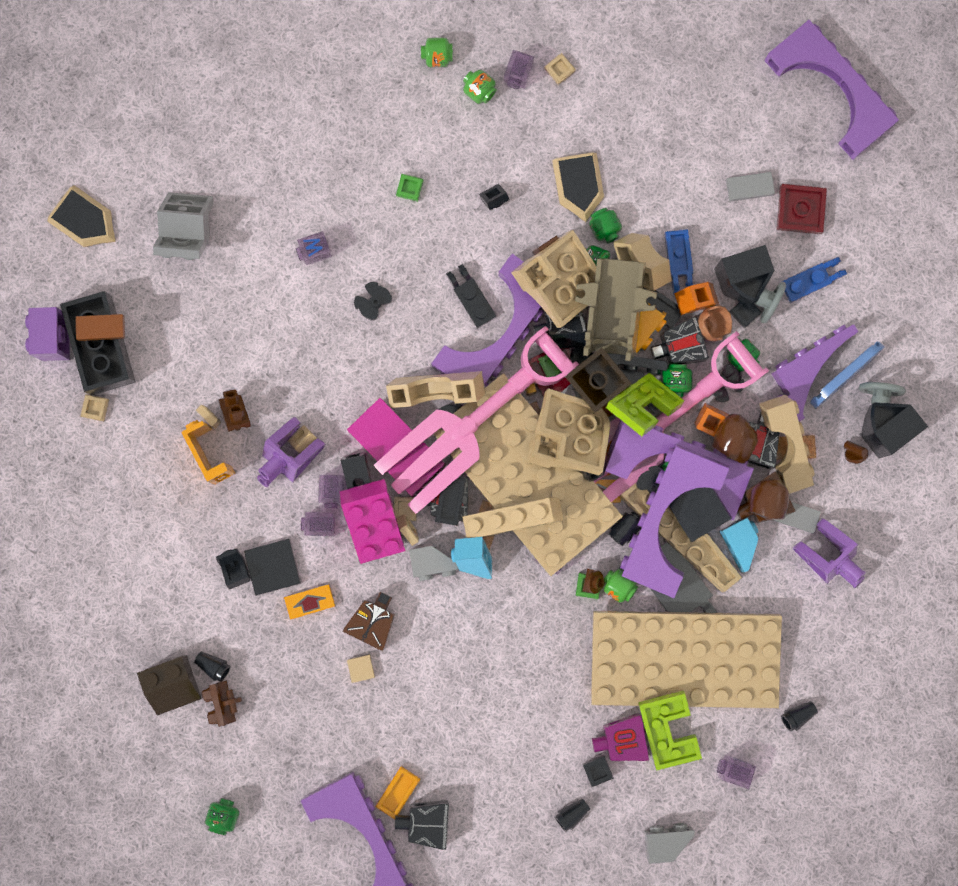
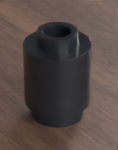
(625, 528)

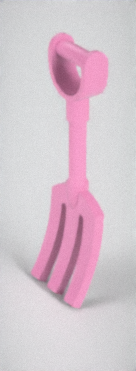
(704, 388)
(460, 432)

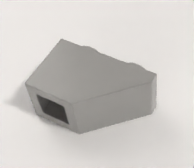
(430, 561)
(666, 844)

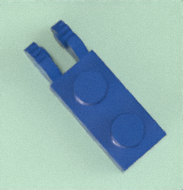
(679, 257)
(811, 280)

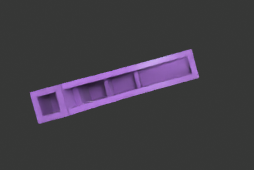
(798, 375)

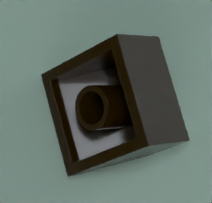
(598, 380)
(169, 685)

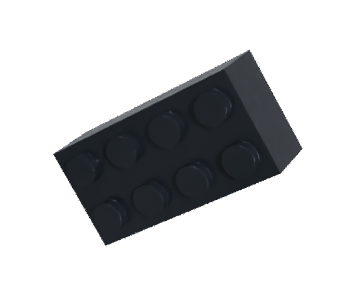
(100, 363)

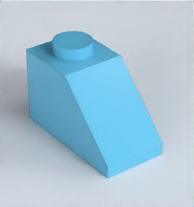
(741, 542)
(472, 557)

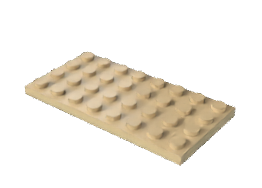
(510, 480)
(707, 655)

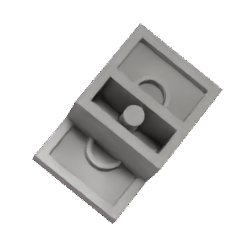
(183, 226)

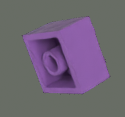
(47, 334)

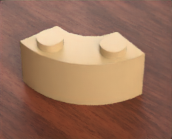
(639, 249)

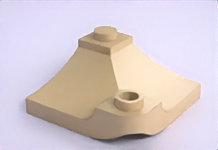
(554, 276)
(569, 435)

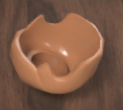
(715, 323)

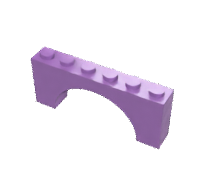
(811, 50)
(490, 359)
(630, 449)
(684, 472)
(348, 803)

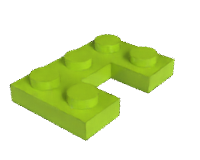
(631, 402)
(664, 749)

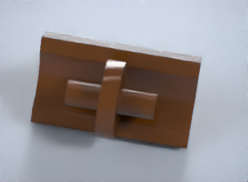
(234, 411)
(223, 702)

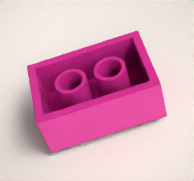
(372, 521)

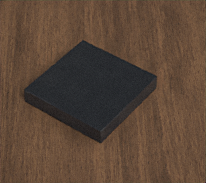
(699, 511)
(272, 567)

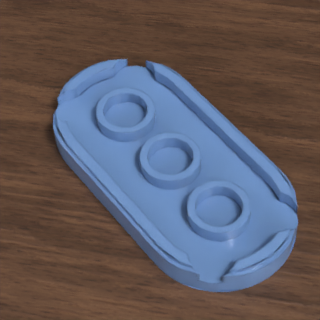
(848, 373)

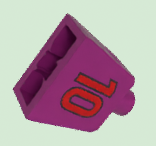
(623, 740)

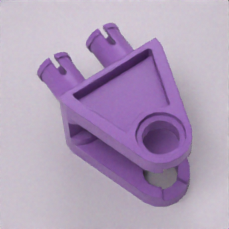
(279, 462)
(842, 565)

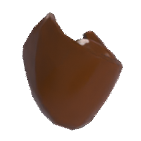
(735, 438)
(769, 499)

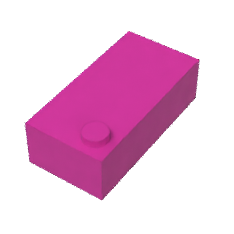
(380, 431)

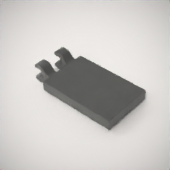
(691, 591)

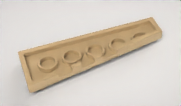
(700, 553)

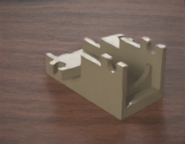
(615, 306)

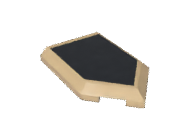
(579, 183)
(83, 218)

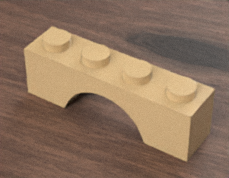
(458, 387)
(794, 469)
(513, 518)

